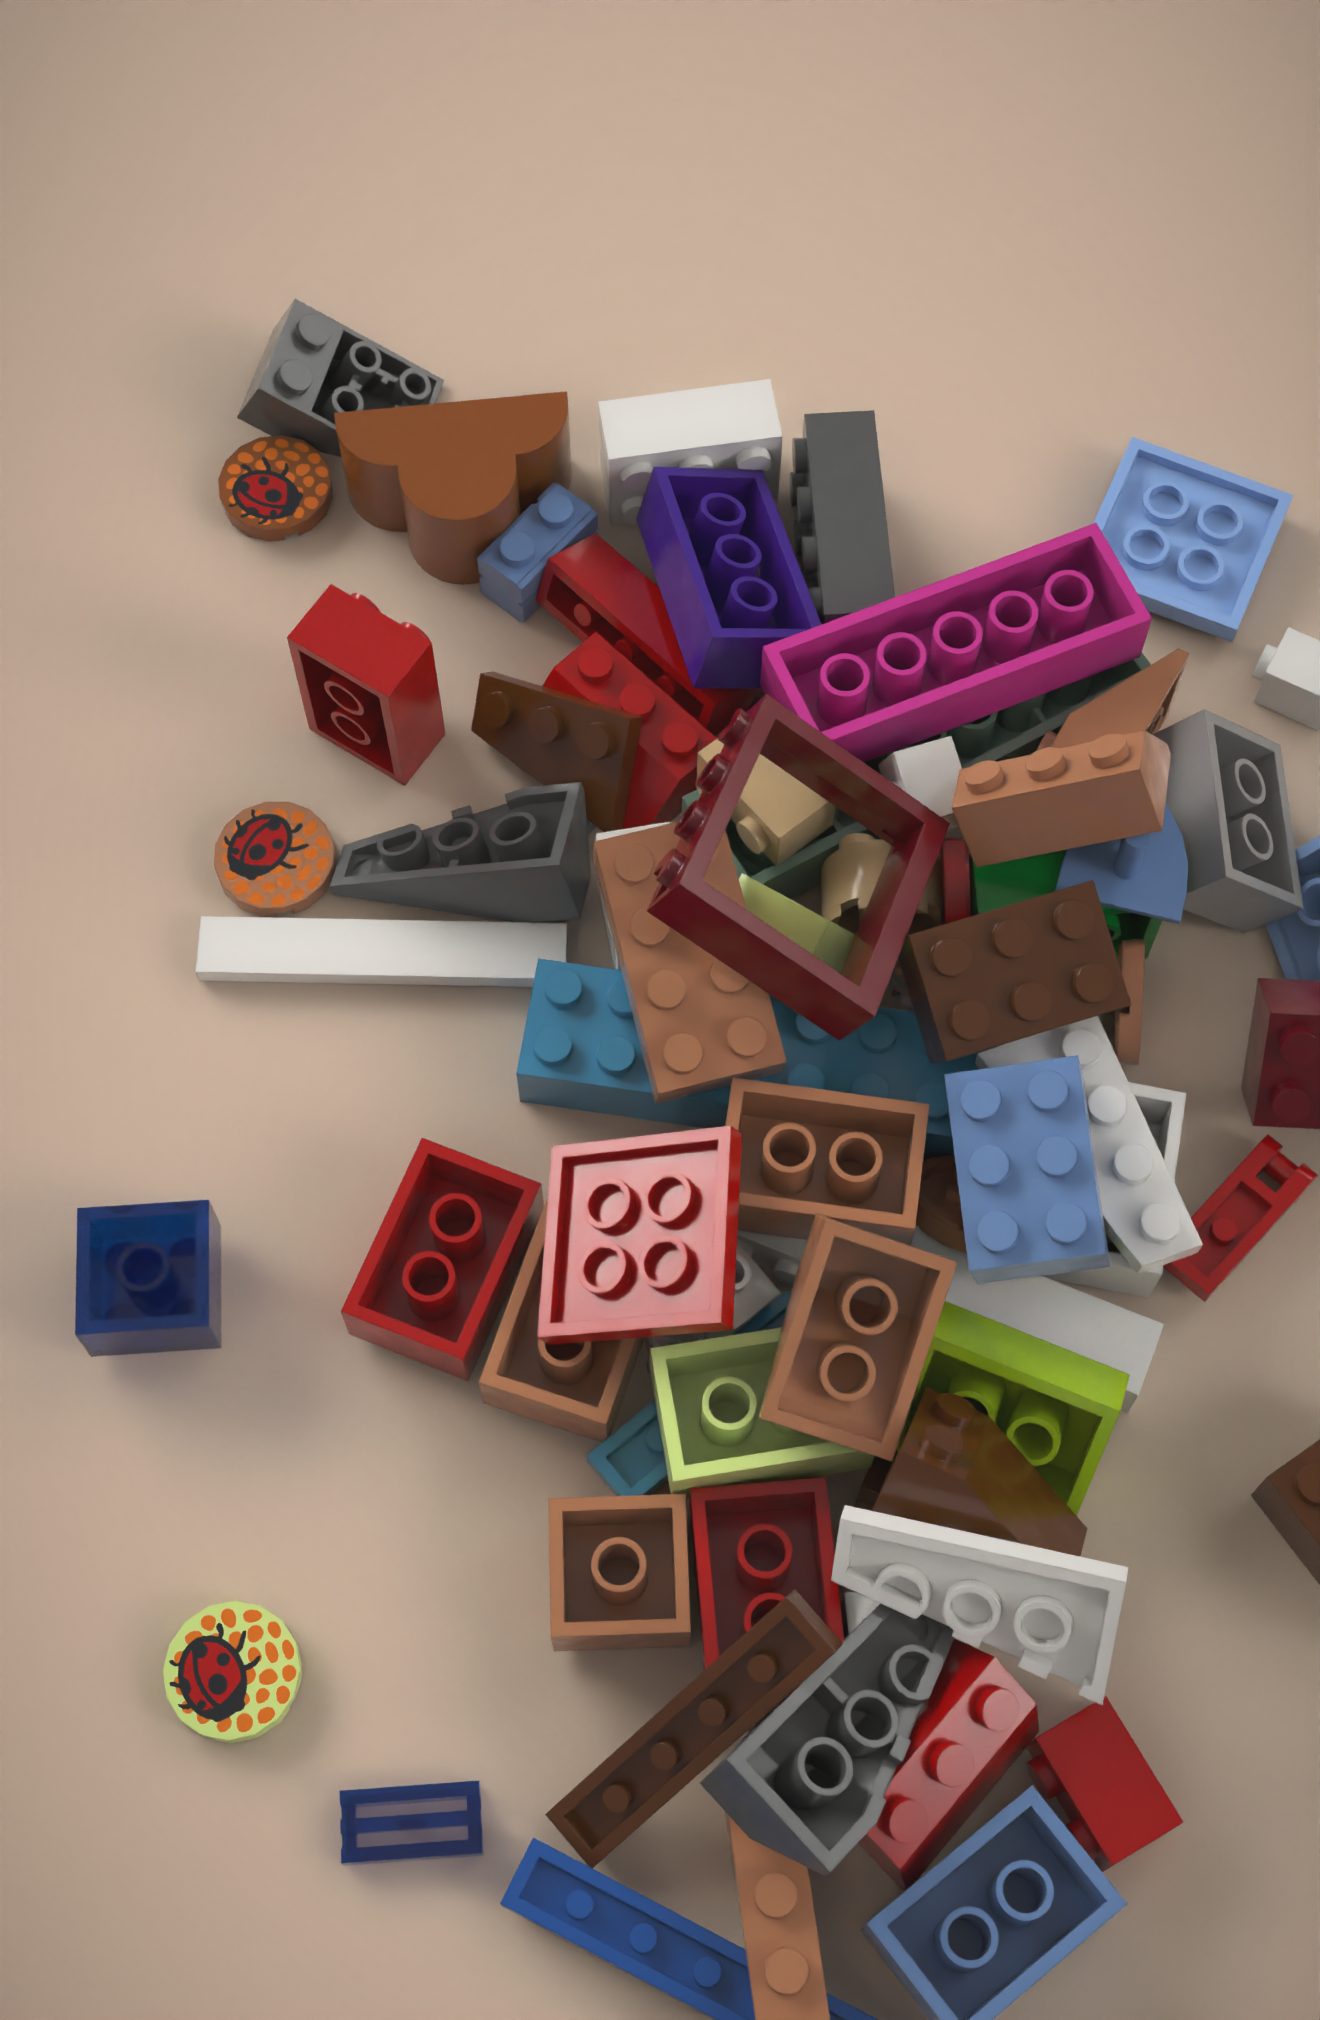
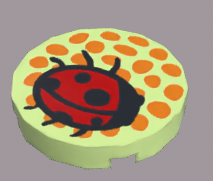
(232, 1672)

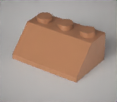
(1063, 797)

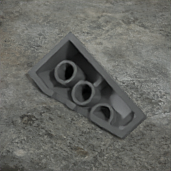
(497, 864)
(825, 1755)

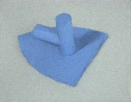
(1134, 873)

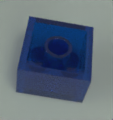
(148, 1278)

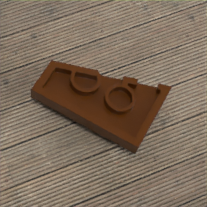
(561, 741)

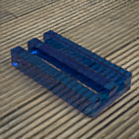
(352, 1826)

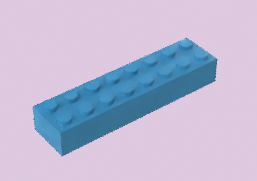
(587, 1057)

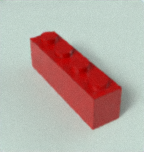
(602, 592)

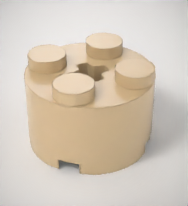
(850, 879)

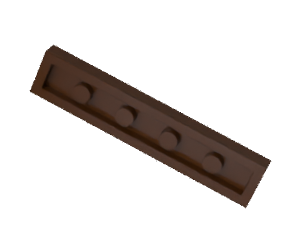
(694, 1728)

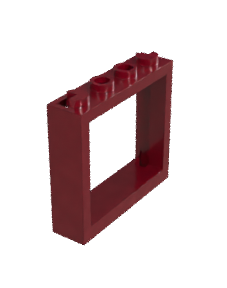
(749, 945)

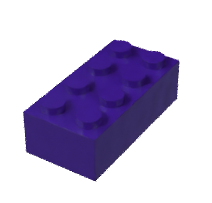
(723, 570)

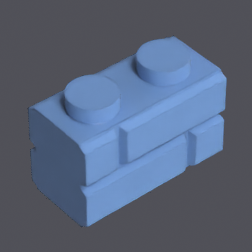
(517, 558)

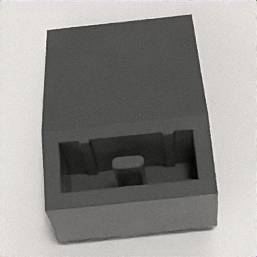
(327, 369)

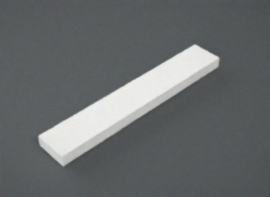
(376, 951)

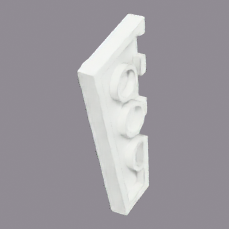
(1136, 1189)
(1022, 1599)

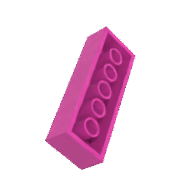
(961, 646)

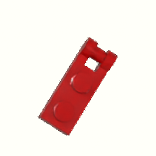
(1240, 1216)

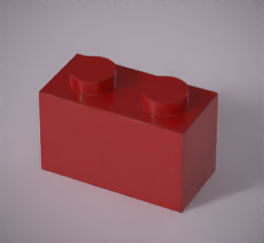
(1101, 1784)

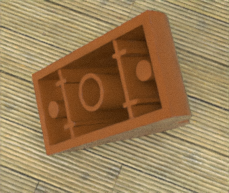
(454, 472)

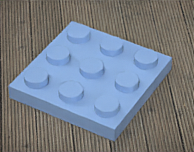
(1190, 535)

